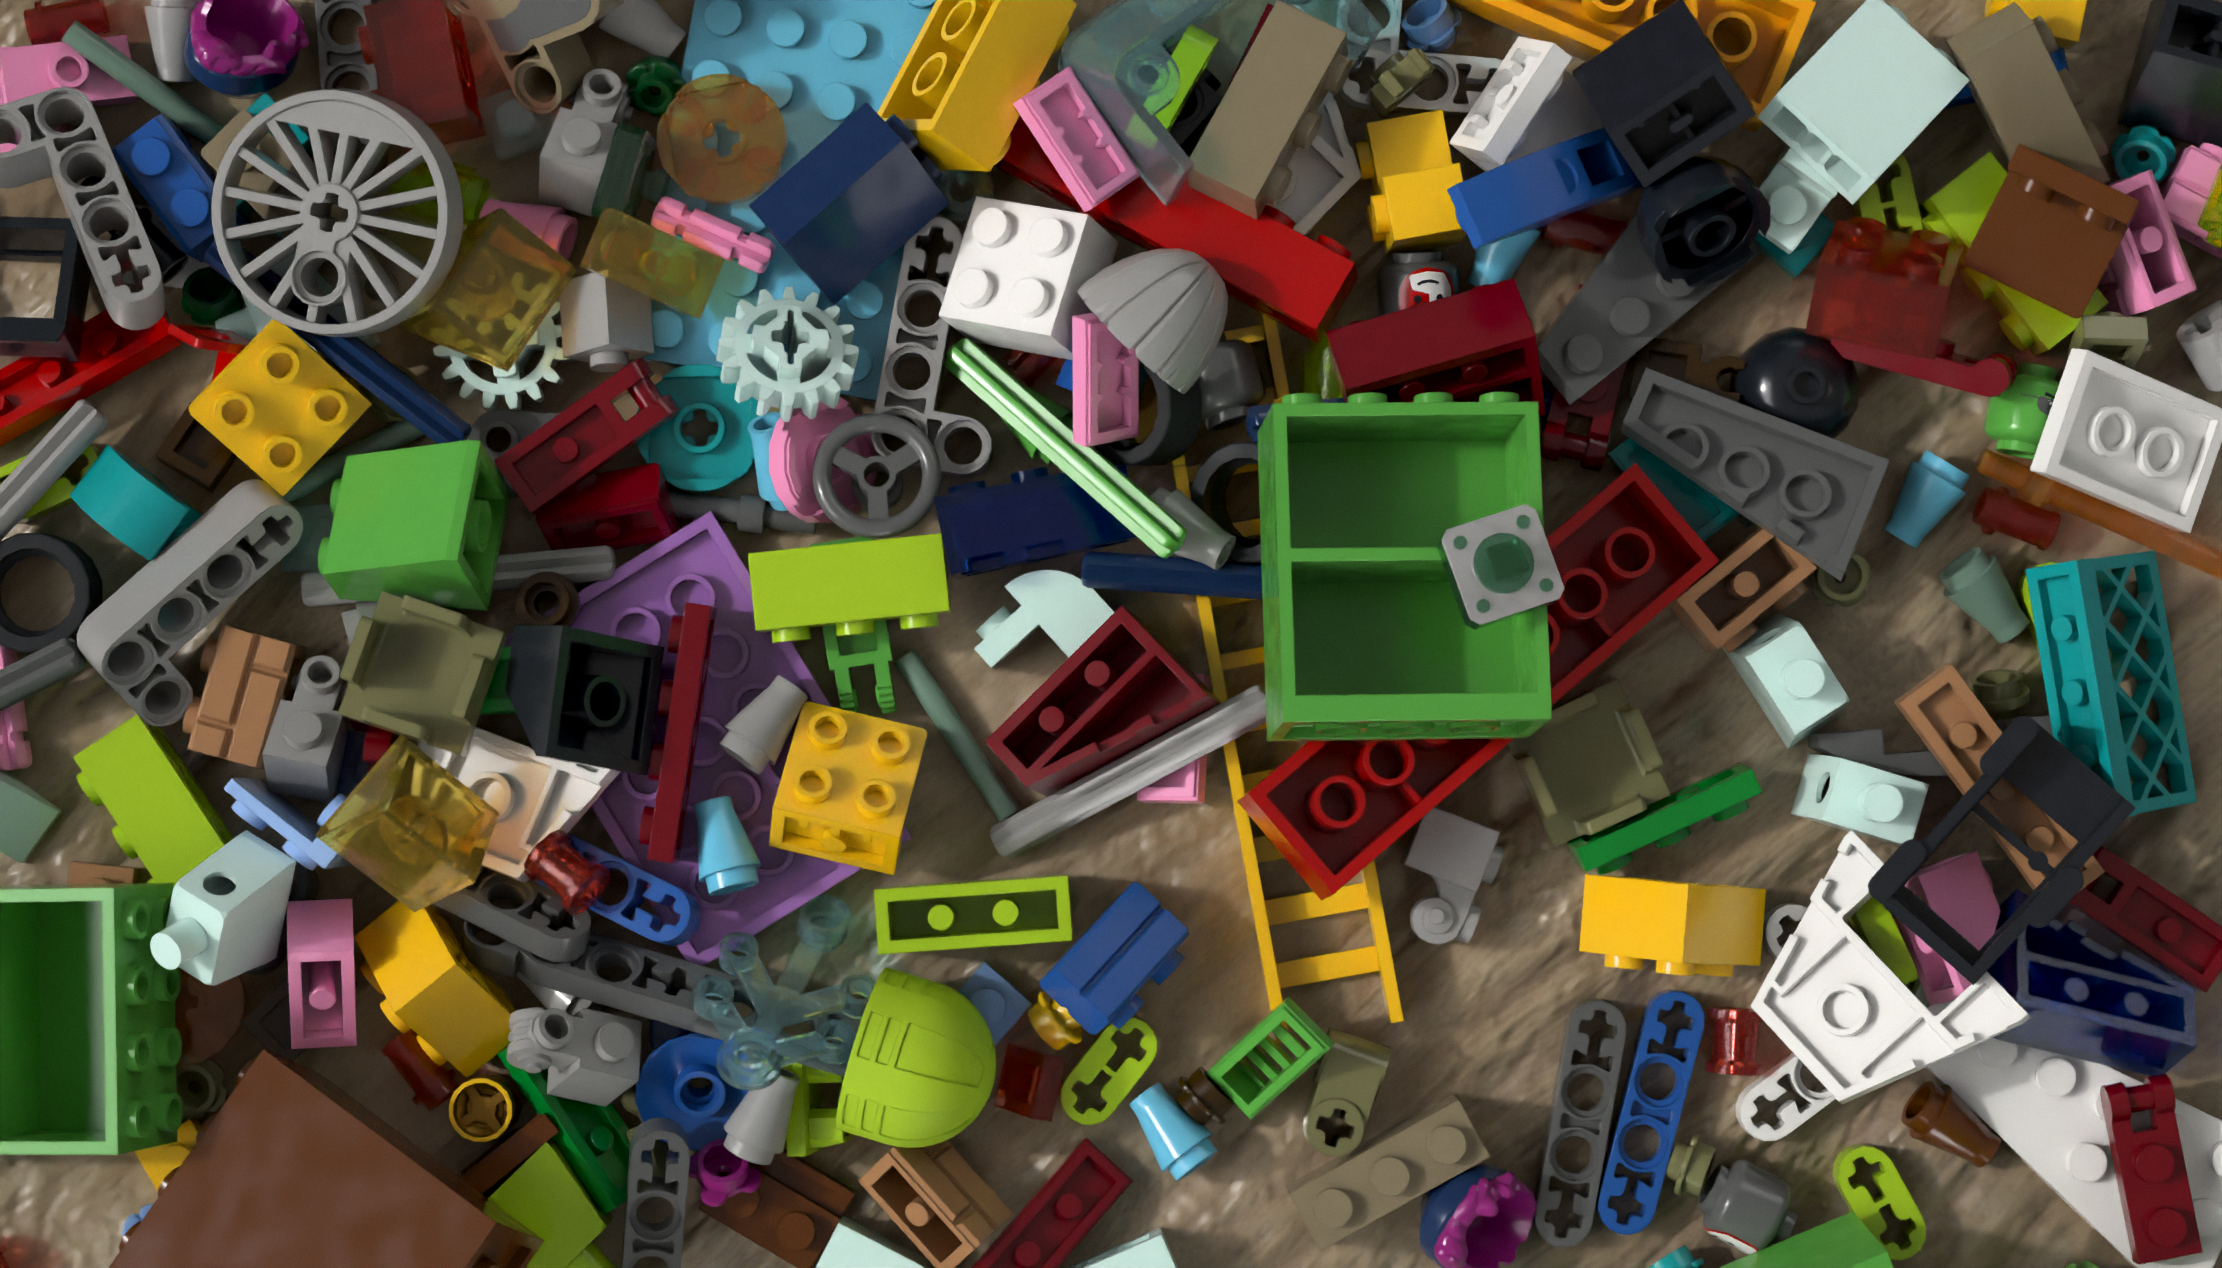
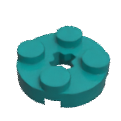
(727, 453)

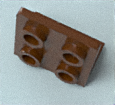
(2051, 232)

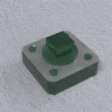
(629, 173)
(1500, 566)

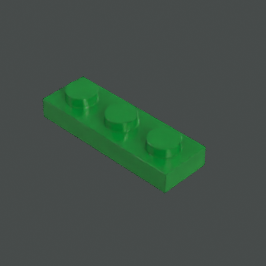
(1668, 819)
(588, 1136)

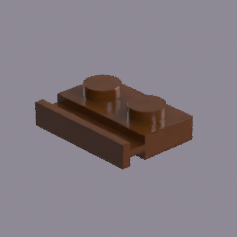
(789, 1211)

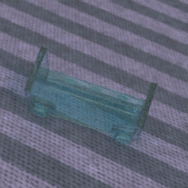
(1133, 77)

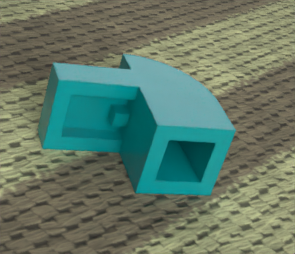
(132, 504)

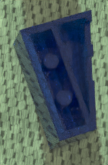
(1022, 522)
(2093, 1000)

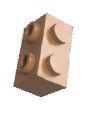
(1740, 588)

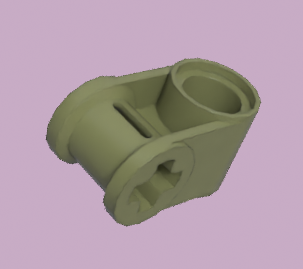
(1347, 1080)

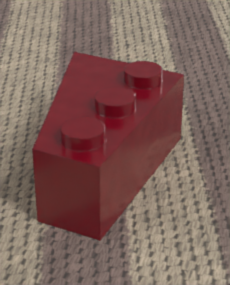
(1447, 345)
(1100, 706)

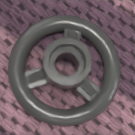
(880, 498)

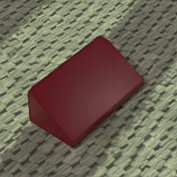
(611, 510)

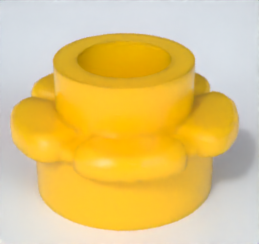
(1054, 1023)

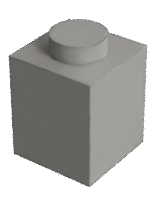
(604, 323)

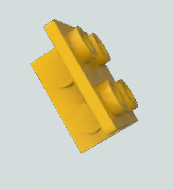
(279, 406)
(847, 787)

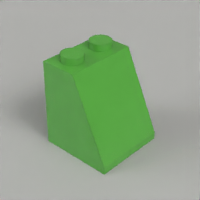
(417, 525)

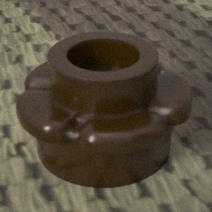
(1203, 1098)

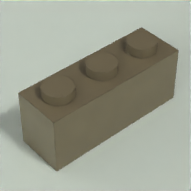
(2024, 92)
(1270, 110)
(1387, 1171)

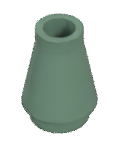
(1982, 592)

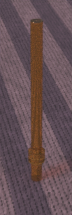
(2043, 490)

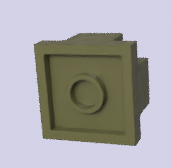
(420, 672)
(1589, 765)

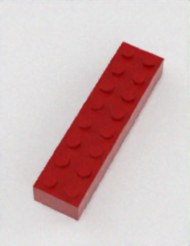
(1351, 799)

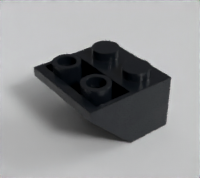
(2178, 72)
(1663, 92)

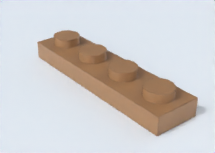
(1958, 735)

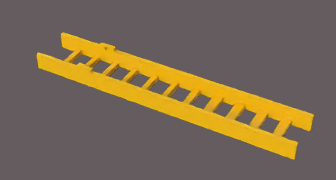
(1260, 848)

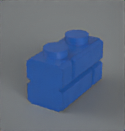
(172, 182)
(1115, 959)

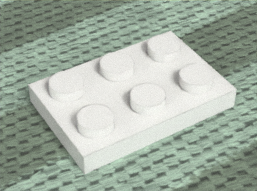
(2129, 440)

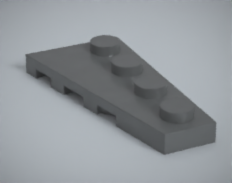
(1614, 316)
(1767, 469)

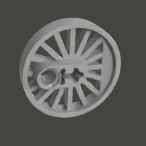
(339, 183)

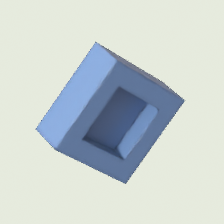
(995, 999)

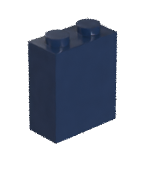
(852, 201)

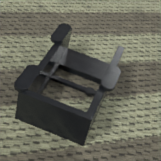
(47, 241)
(2060, 788)

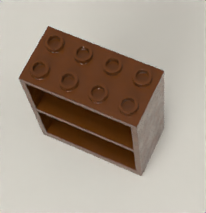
(315, 1181)

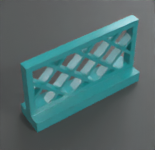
(2085, 682)

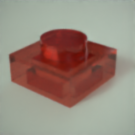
(1030, 1082)

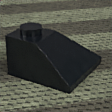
(585, 695)

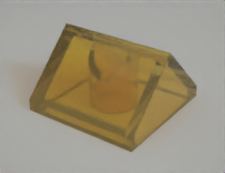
(494, 292)
(412, 827)

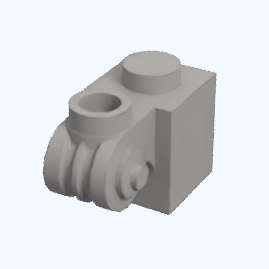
(581, 141)
(308, 734)
(1458, 859)
(586, 1054)

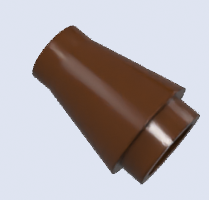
(1946, 1122)

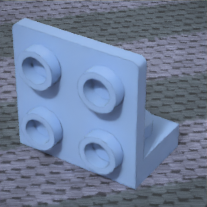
(269, 808)

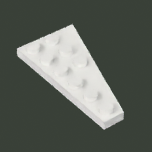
(2055, 1121)

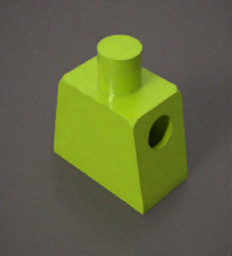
(557, 1208)

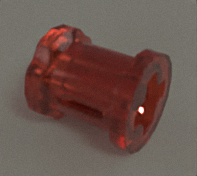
(566, 872)
(1734, 1041)

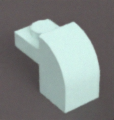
(1795, 198)
(1049, 601)

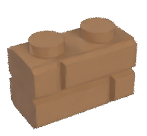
(241, 694)
(936, 1201)

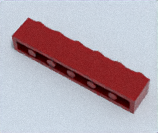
(1259, 260)

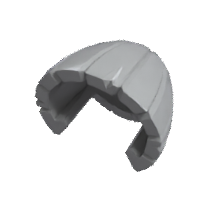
(1164, 307)

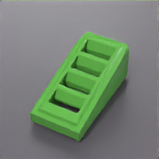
(1244, 1083)

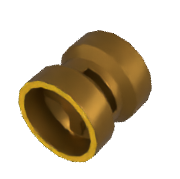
(474, 1112)

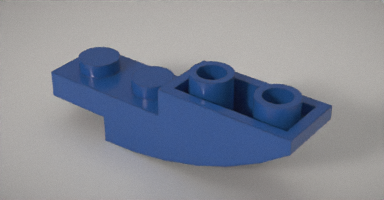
(1542, 188)

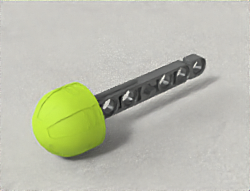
(917, 1053)

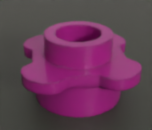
(715, 1159)

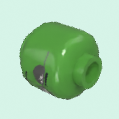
(2020, 412)

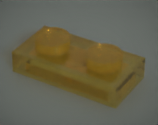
(651, 262)

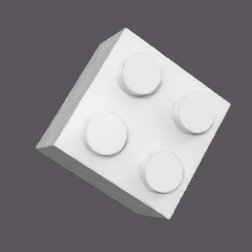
(1022, 275)

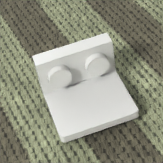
(1525, 107)

